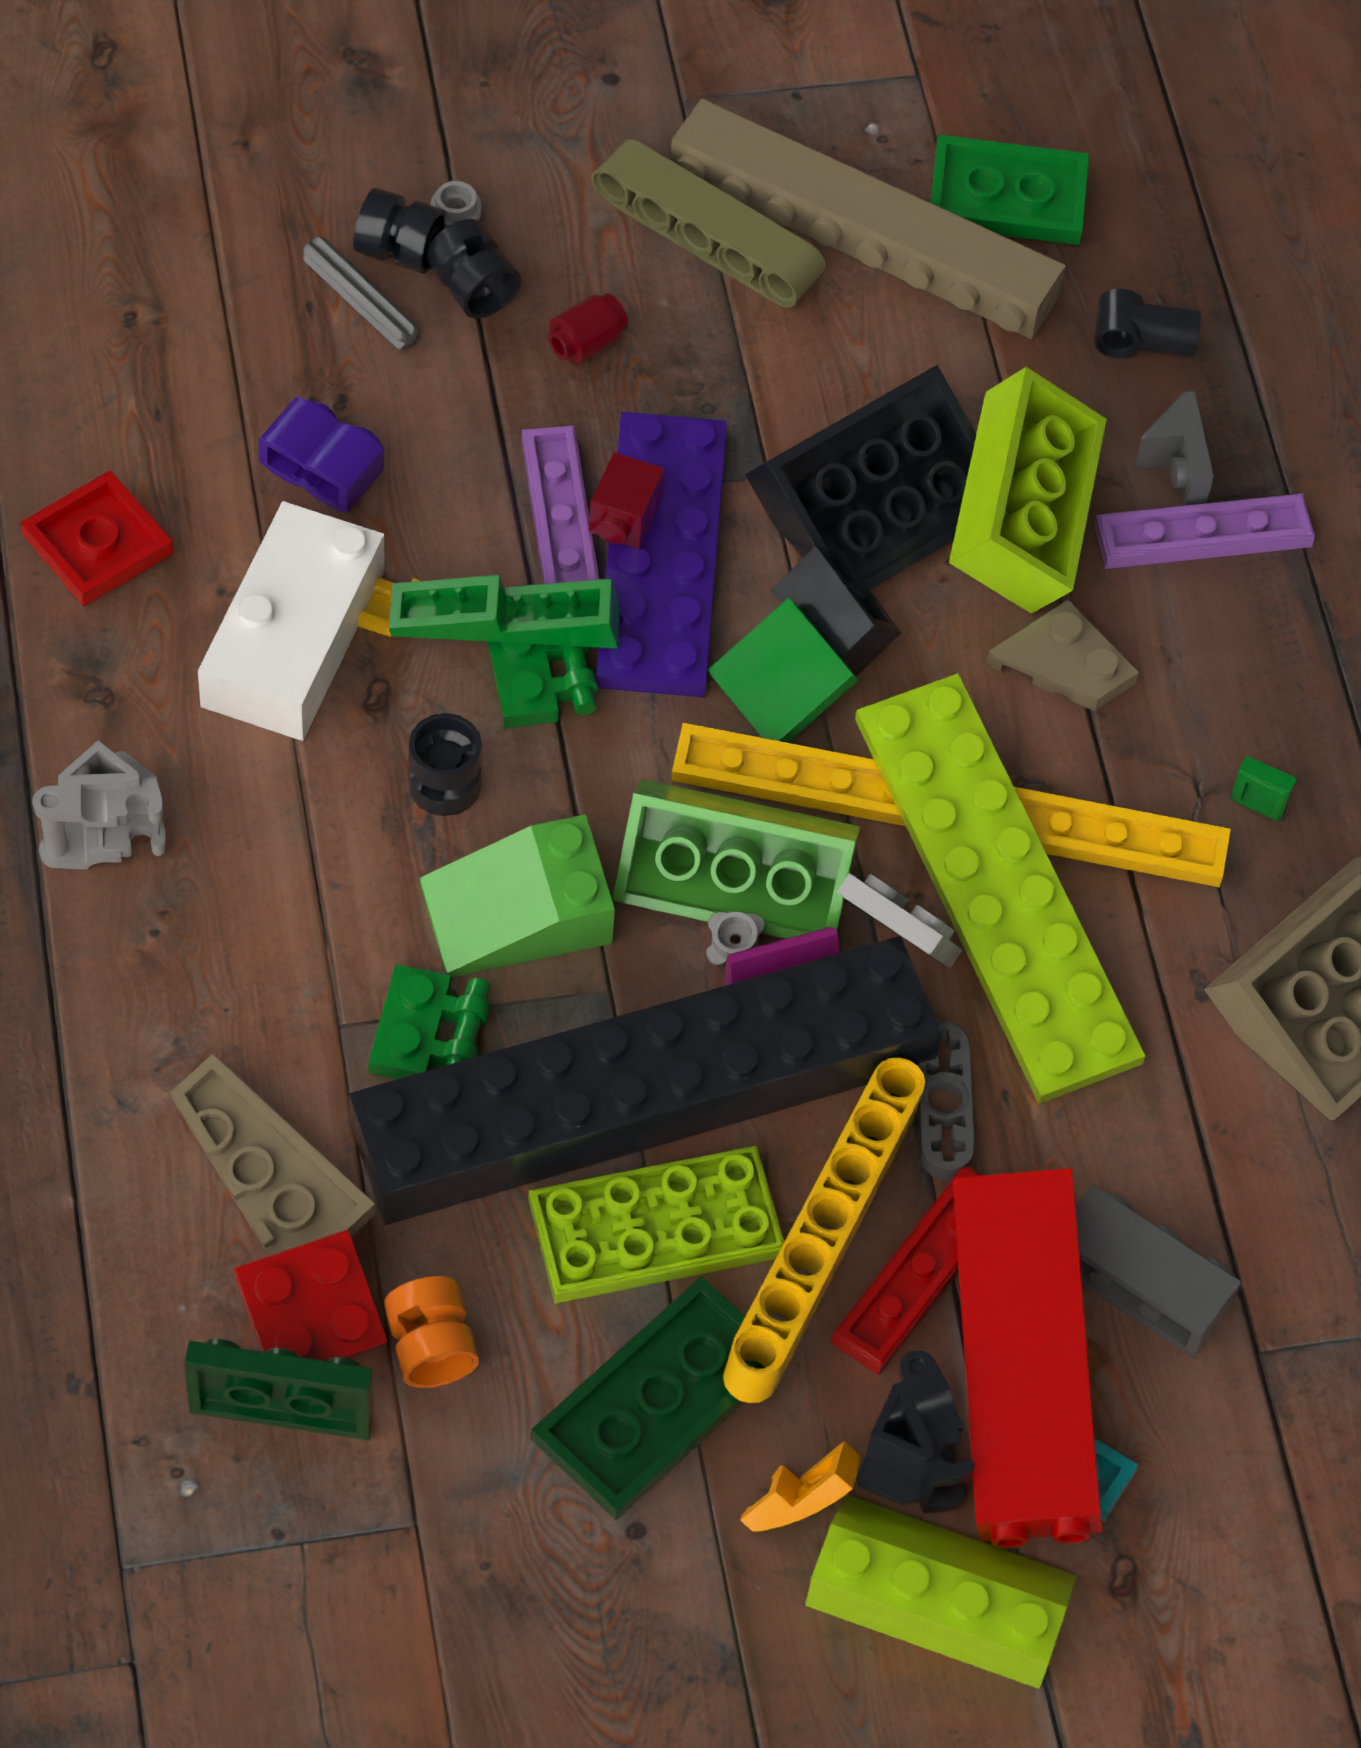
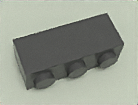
(1151, 1272)

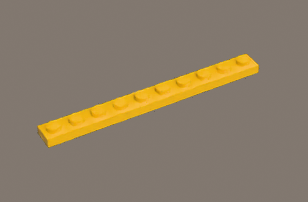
(857, 789)

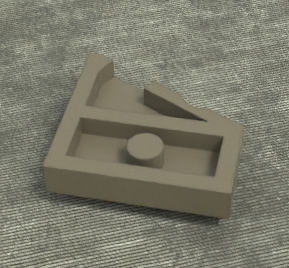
(1067, 658)

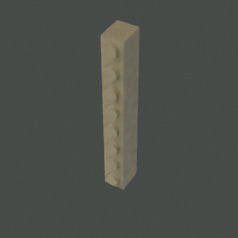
(870, 219)

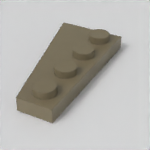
(267, 1166)

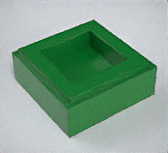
(1263, 788)

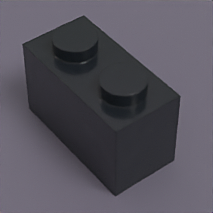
(839, 606)

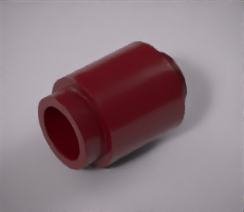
(587, 328)

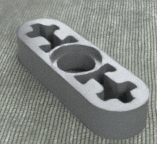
(961, 1137)

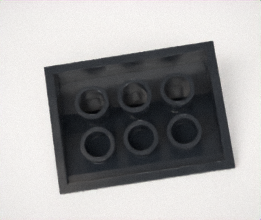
(877, 481)

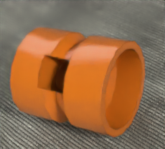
(431, 1331)

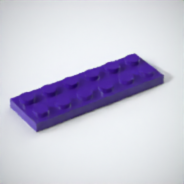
(670, 579)

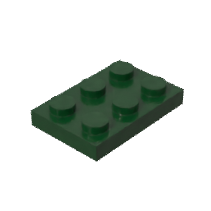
(279, 1388)

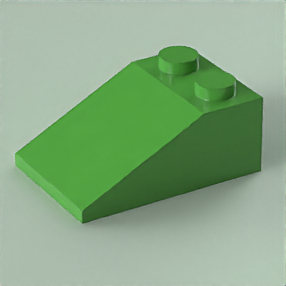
(521, 899)

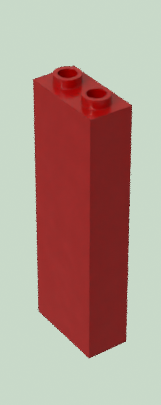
(1026, 1358)

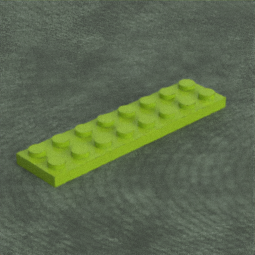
(999, 889)

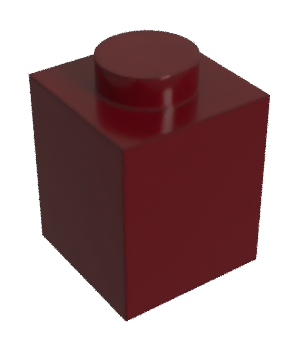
(626, 500)

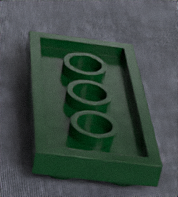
(647, 1401)

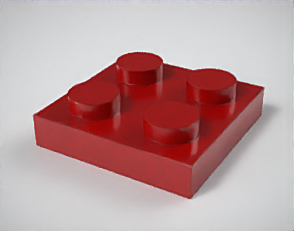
(96, 538)
(312, 1300)

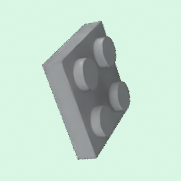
(888, 907)

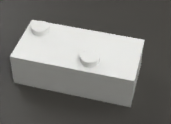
(291, 621)

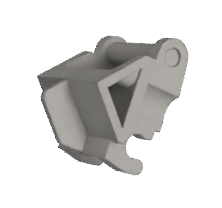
(104, 805)

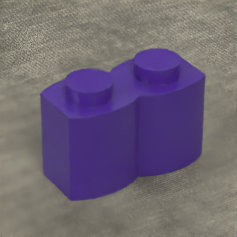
(321, 453)

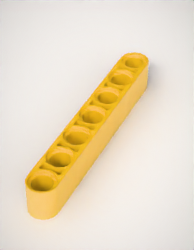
(819, 1248)

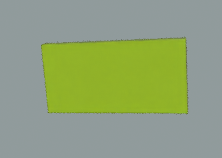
(655, 1224)

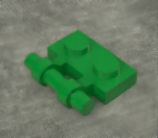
(525, 684)
(412, 1020)

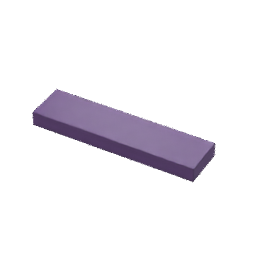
(559, 505)
(1204, 531)

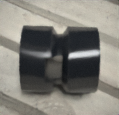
(399, 230)
(473, 268)
(445, 764)

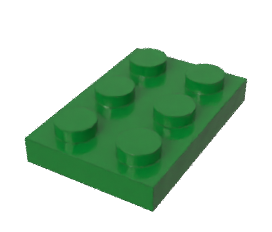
(1012, 187)

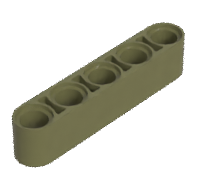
(708, 223)

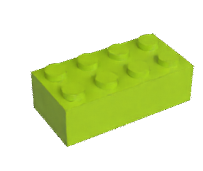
(1028, 491)

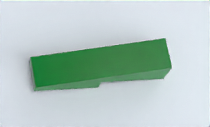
(489, 612)

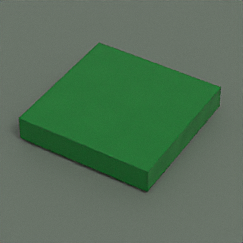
(783, 674)

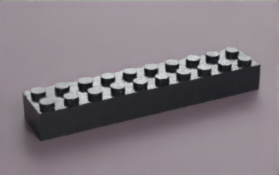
(640, 1079)

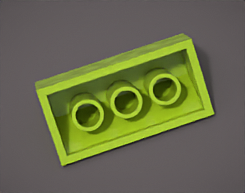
(940, 1590)

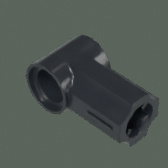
(1129, 325)

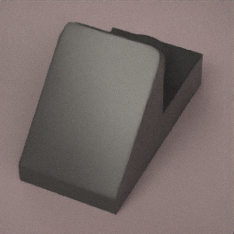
(1180, 443)

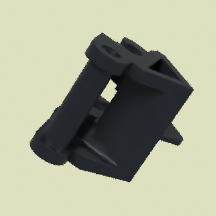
(915, 1441)

